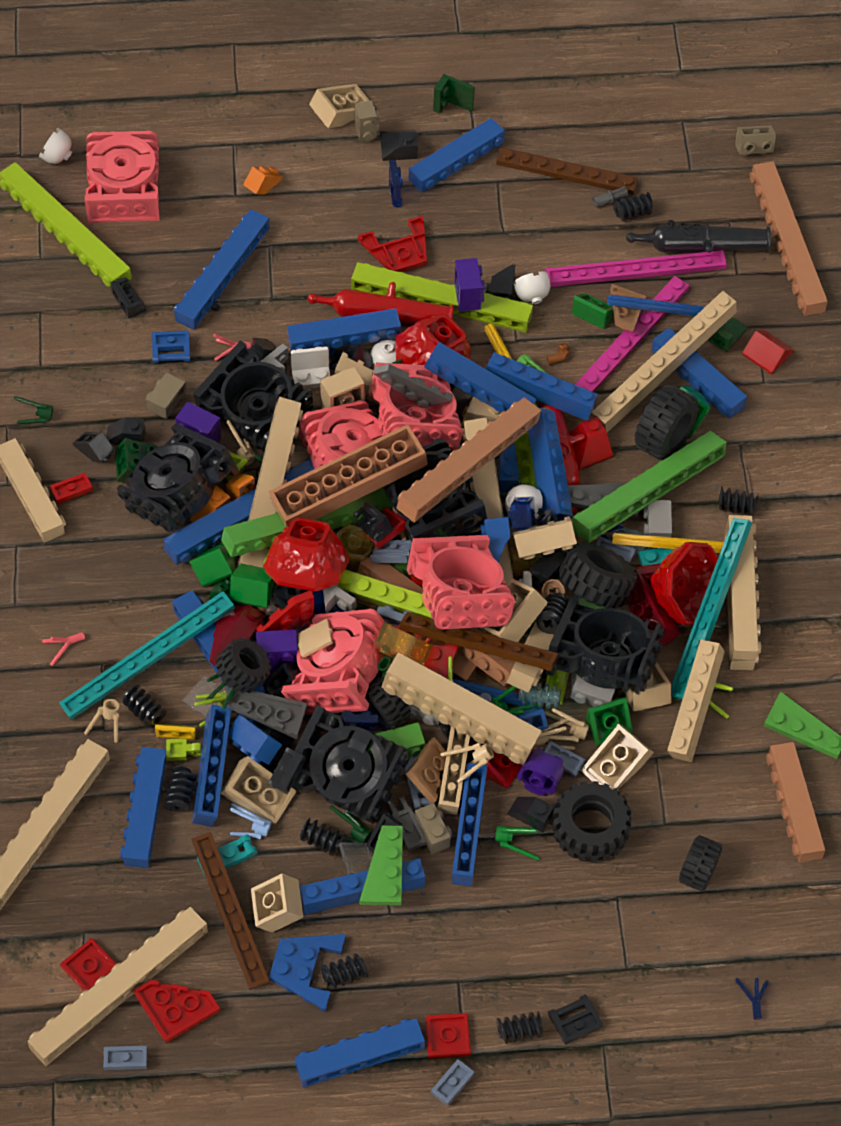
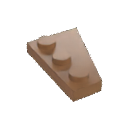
(625, 317)
(427, 768)

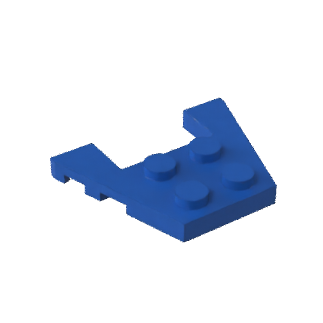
(296, 963)

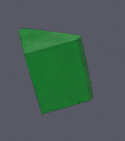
(592, 310)
(213, 565)
(251, 586)
(605, 718)

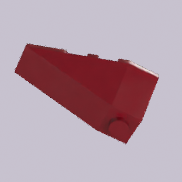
(645, 606)
(234, 625)

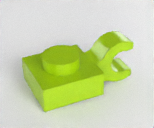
(179, 749)

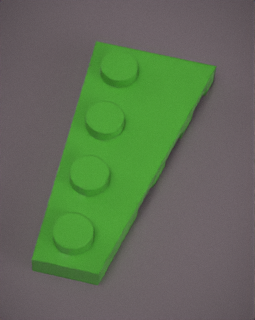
(798, 724)
(384, 876)

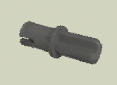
(610, 196)

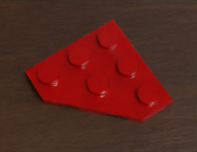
(294, 616)
(175, 1007)

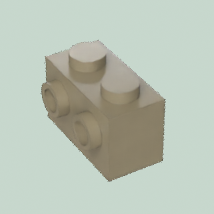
(366, 121)
(755, 140)
(166, 395)
(433, 828)

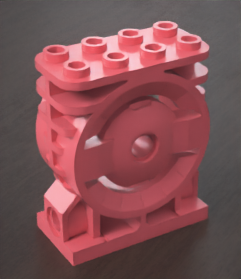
(122, 176)
(426, 423)
(337, 431)
(461, 582)
(343, 670)

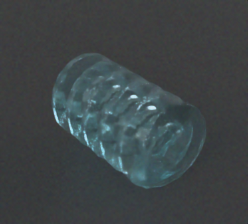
(541, 696)

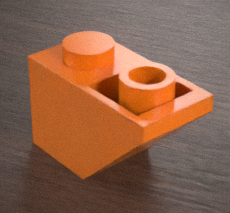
(262, 179)

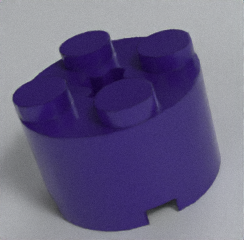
(541, 772)

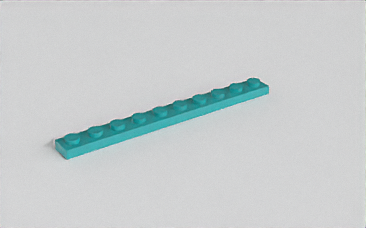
(712, 601)
(146, 655)

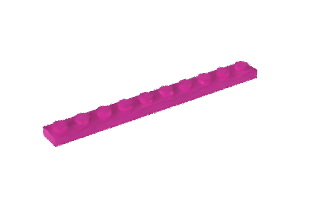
(636, 268)
(629, 340)

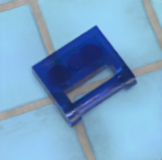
(395, 184)
(364, 720)

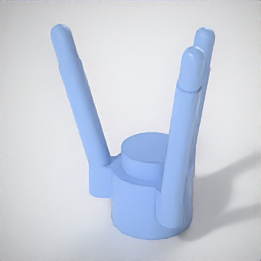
(260, 825)

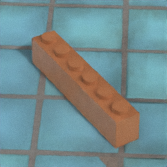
(796, 802)

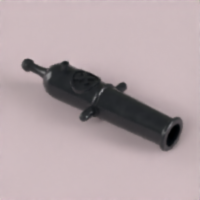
(705, 238)

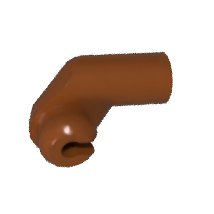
(560, 356)

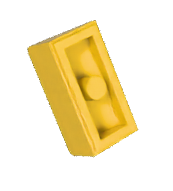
(176, 731)

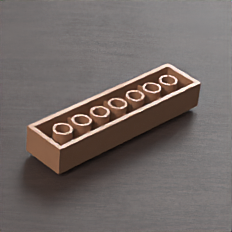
(349, 476)

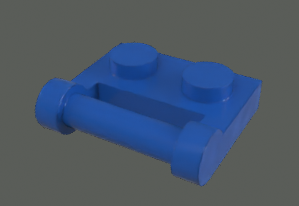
(169, 342)

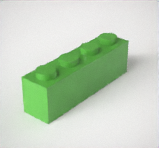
(407, 736)

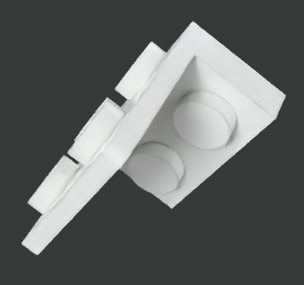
(310, 366)

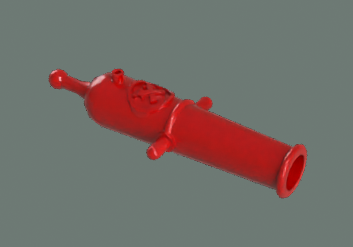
(355, 302)
(567, 442)

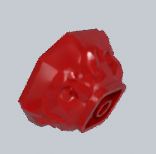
(419, 340)
(307, 556)
(684, 580)

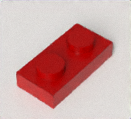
(71, 488)

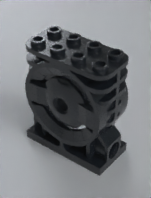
(245, 377)
(162, 480)
(455, 515)
(595, 646)
(366, 801)

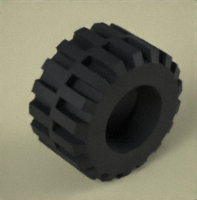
(243, 665)
(389, 708)
(700, 863)

